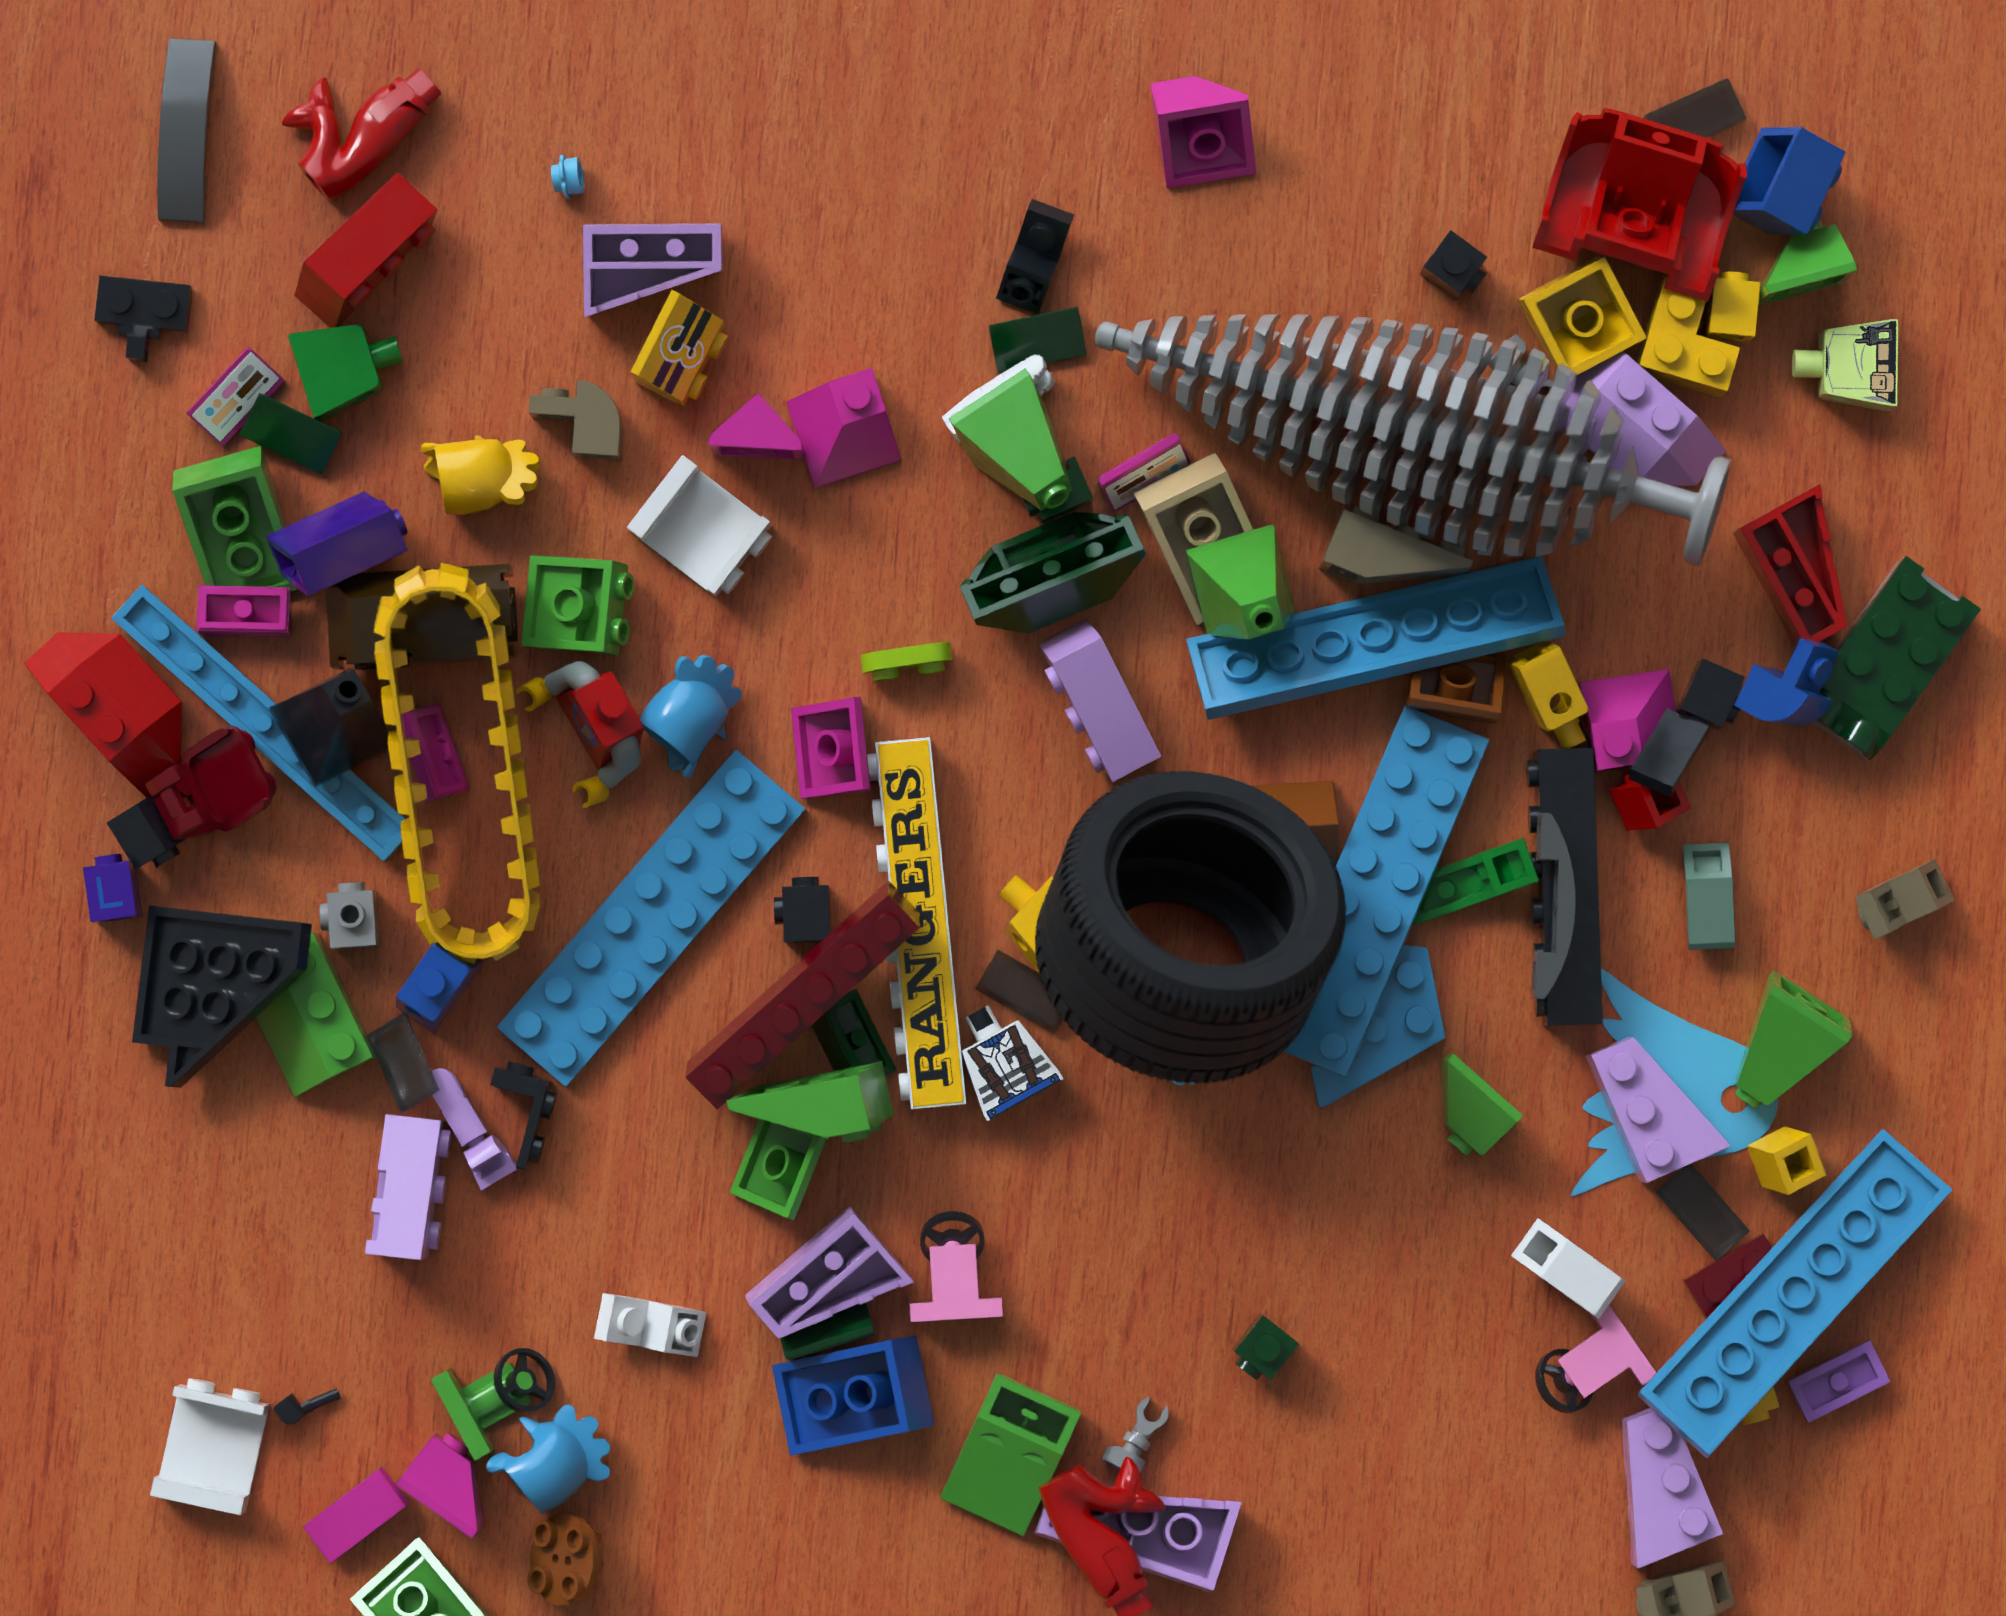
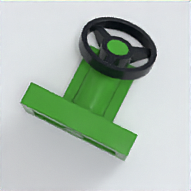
(493, 1397)

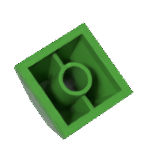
(1015, 441)
(1242, 584)
(1787, 1040)

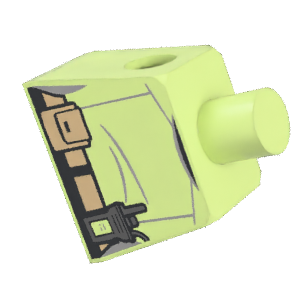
(1854, 364)

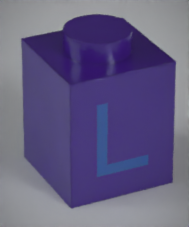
(112, 889)

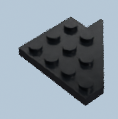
(210, 980)

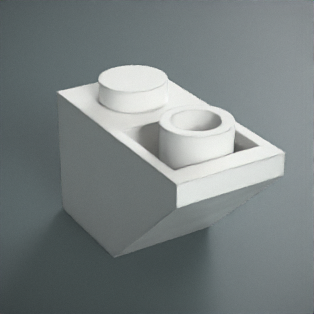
(1568, 1268)

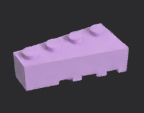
(1176, 1544)

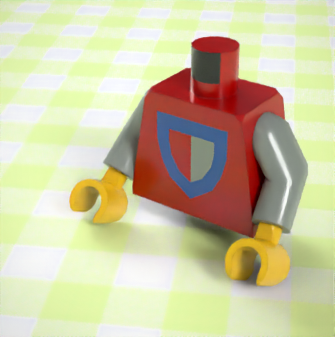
(599, 717)

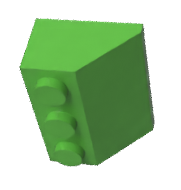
(315, 1026)

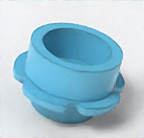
(568, 176)

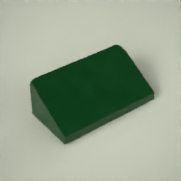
(1052, 335)
(290, 433)
(851, 1036)
(839, 1329)

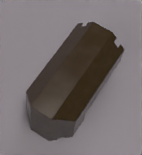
(434, 629)

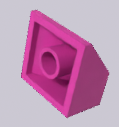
(1202, 131)
(844, 428)
(1624, 715)
(446, 1483)

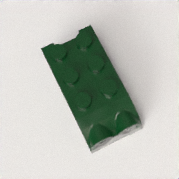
(1891, 656)

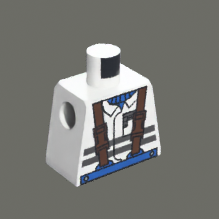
(1005, 1064)

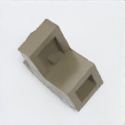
(595, 419)
(1903, 899)
(1686, 1592)

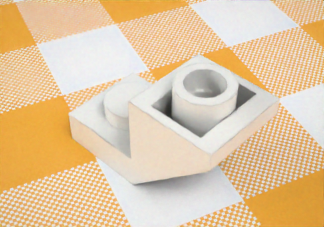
(650, 1324)

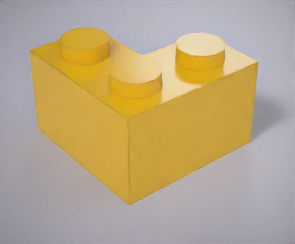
(1678, 354)

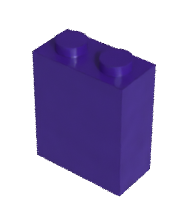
(338, 542)

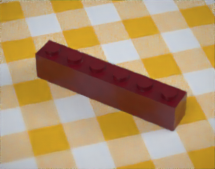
(803, 995)

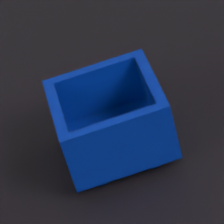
(1787, 180)

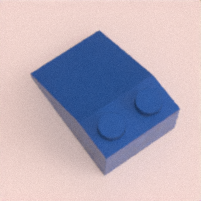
(853, 1395)

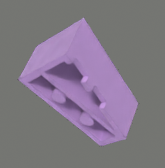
(1098, 701)
(1651, 1112)
(826, 1275)

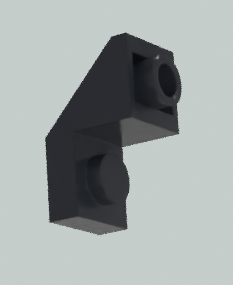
(1035, 256)

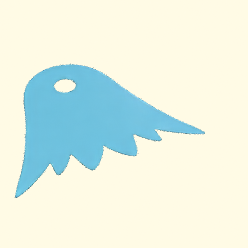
(1694, 1060)

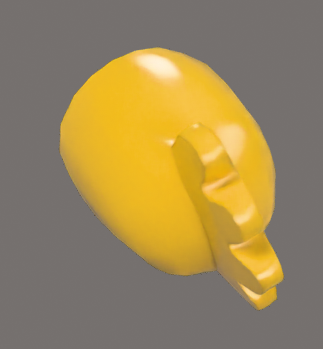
(481, 473)

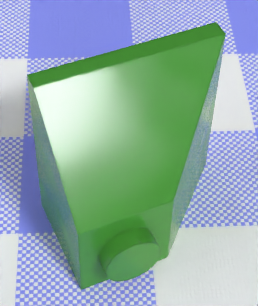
(1808, 265)
(1473, 1108)

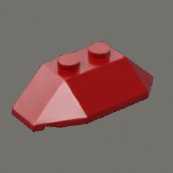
(113, 701)

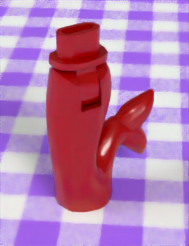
(376, 130)
(1096, 1548)

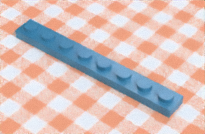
(248, 709)

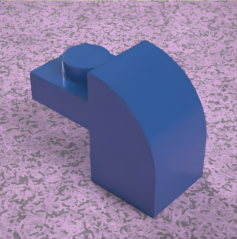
(1794, 695)

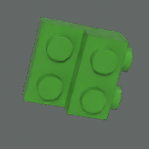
(576, 605)

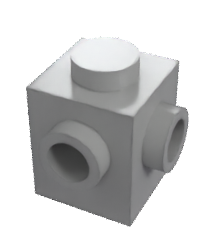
(351, 917)

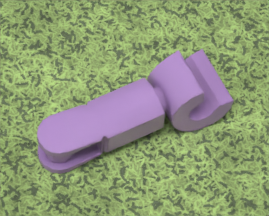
(485, 1156)

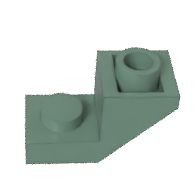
(1709, 896)

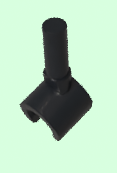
(291, 1410)

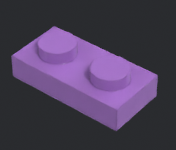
(1837, 1381)

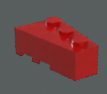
(365, 251)
(1796, 566)

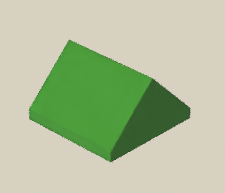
(778, 1168)

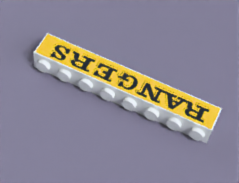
(925, 959)

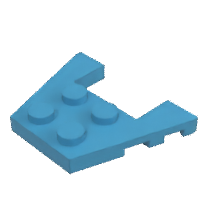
(1401, 1027)

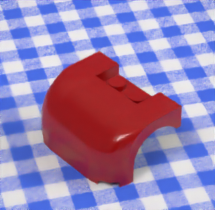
(1642, 198)

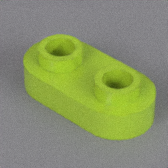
(887, 663)

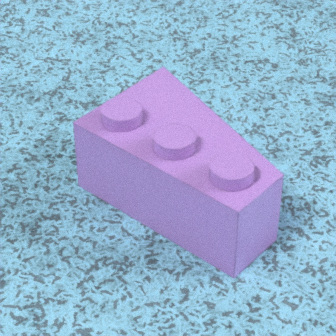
(644, 259)
(409, 1187)
(1663, 1491)

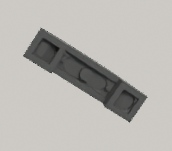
(184, 130)
(1553, 848)

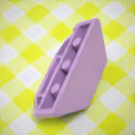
(1666, 435)

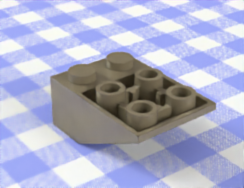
(1378, 554)

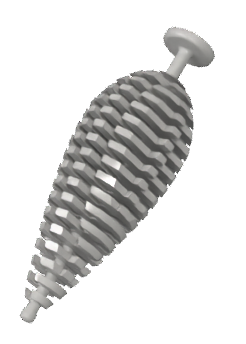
(1417, 427)

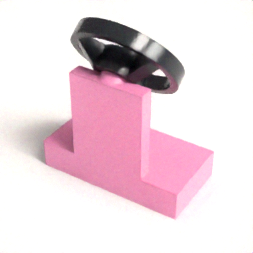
(954, 1273)
(1592, 1364)

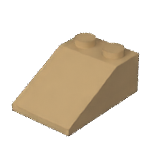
(1191, 511)

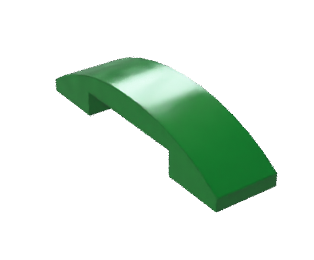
(1477, 879)

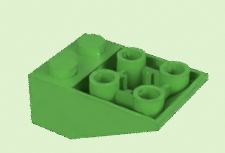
(1010, 1453)

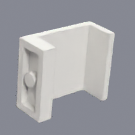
(700, 528)
(212, 1447)

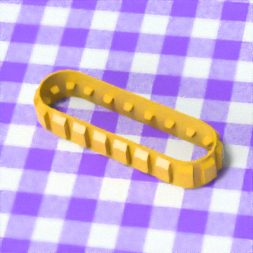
(461, 943)

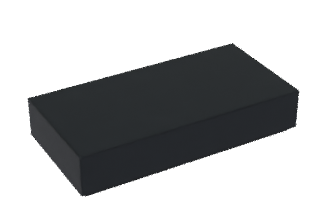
(1668, 752)

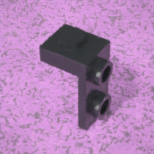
(520, 1079)

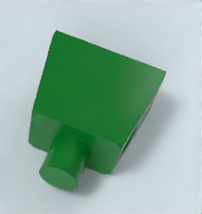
(341, 367)

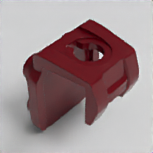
(219, 780)

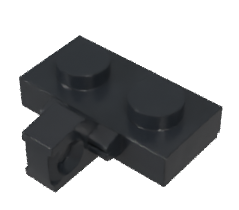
(142, 310)

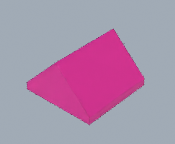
(756, 433)
(831, 748)

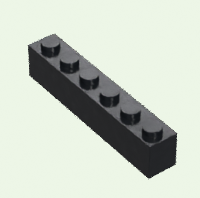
(1567, 791)

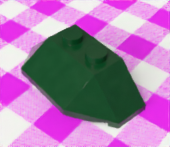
(1052, 571)

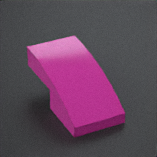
(356, 1515)

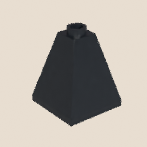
(332, 726)

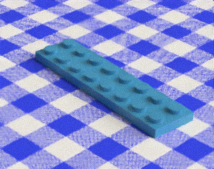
(1379, 638)
(1387, 876)
(651, 918)
(1794, 1293)

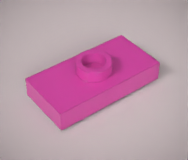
(438, 763)

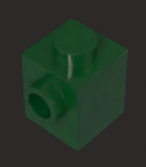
(1263, 1348)

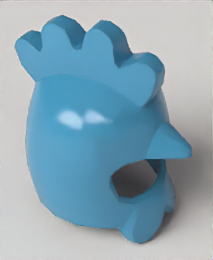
(691, 710)
(559, 1459)

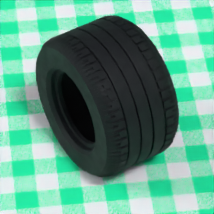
(1206, 848)

